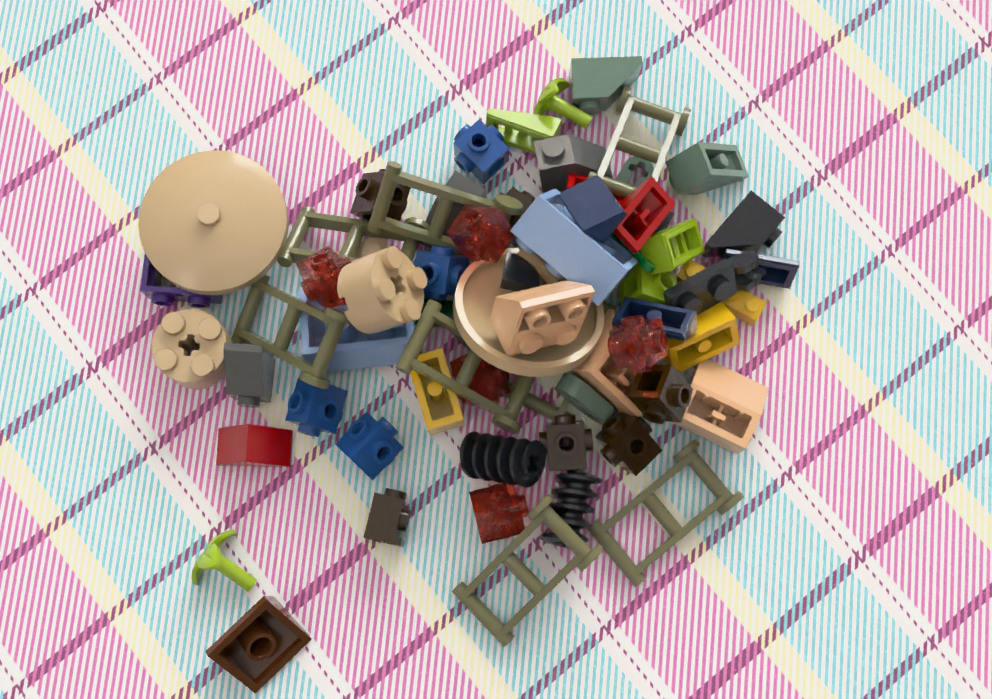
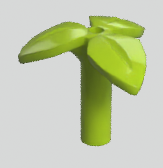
(550, 101)
(213, 559)

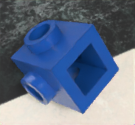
(480, 150)
(441, 269)
(316, 408)
(370, 444)

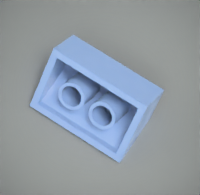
(569, 252)
(354, 347)

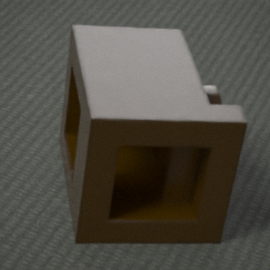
(388, 517)

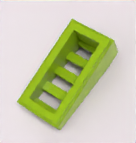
(523, 128)
(673, 246)

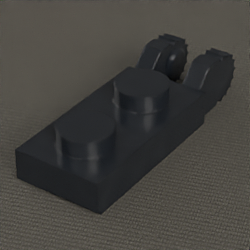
(715, 283)

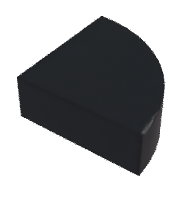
(518, 274)

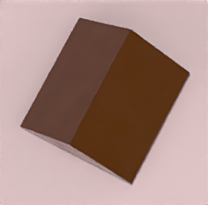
(259, 643)

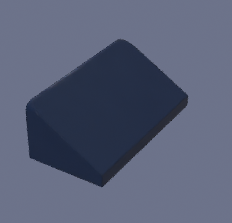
(594, 208)
(773, 270)
(676, 321)

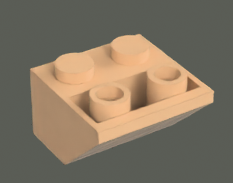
(540, 316)
(603, 377)
(723, 406)

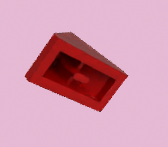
(645, 211)
(254, 446)

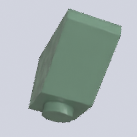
(600, 81)
(705, 168)

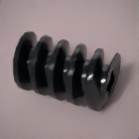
(502, 459)
(572, 503)

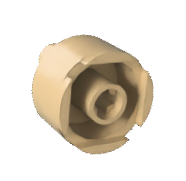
(382, 290)
(183, 331)

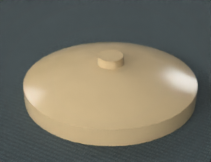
(213, 222)
(472, 311)

